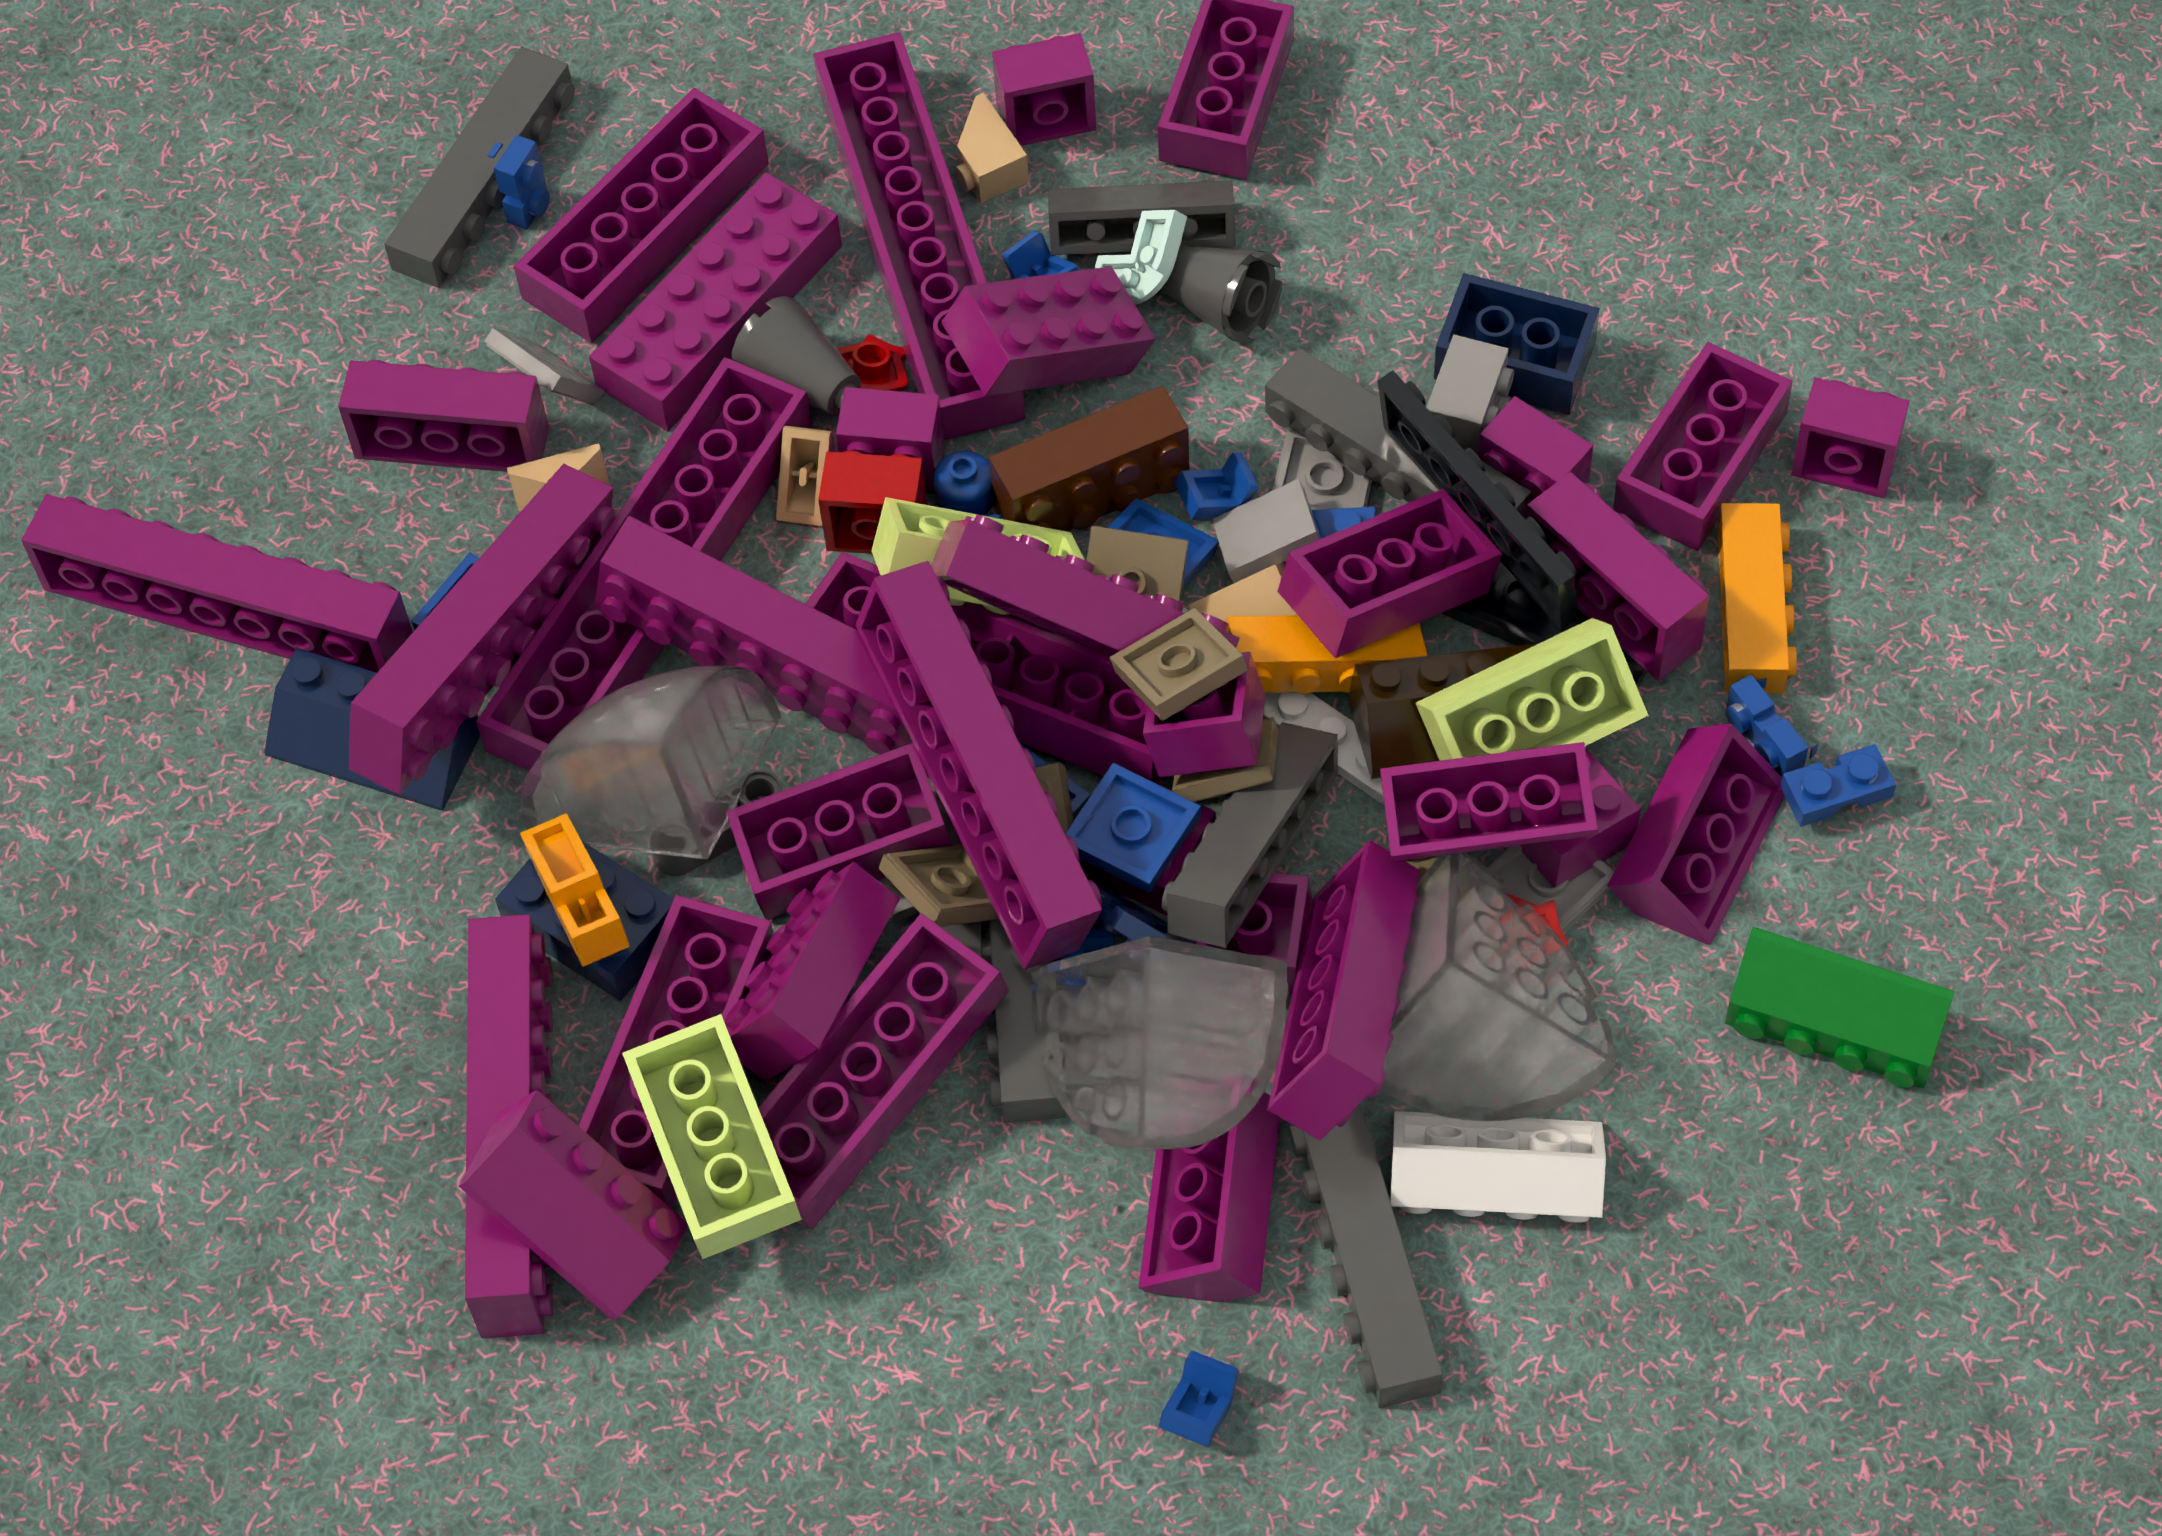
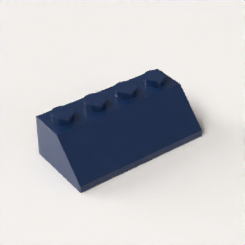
(313, 728)

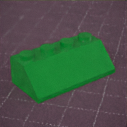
(1838, 1008)

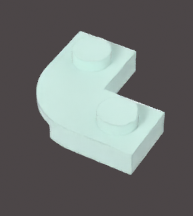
(1151, 256)

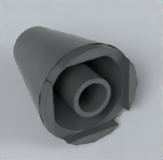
(1226, 288)
(796, 351)

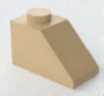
(989, 154)
(1248, 597)

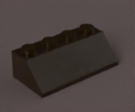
(1386, 697)

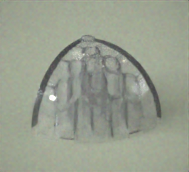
(656, 761)
(1490, 1006)
(1160, 1039)

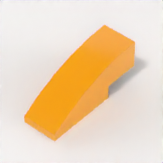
(575, 890)

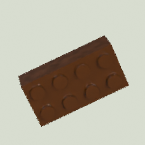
(1093, 464)

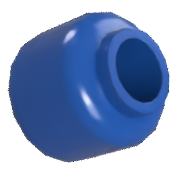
(964, 483)

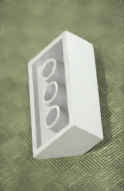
(1498, 1166)

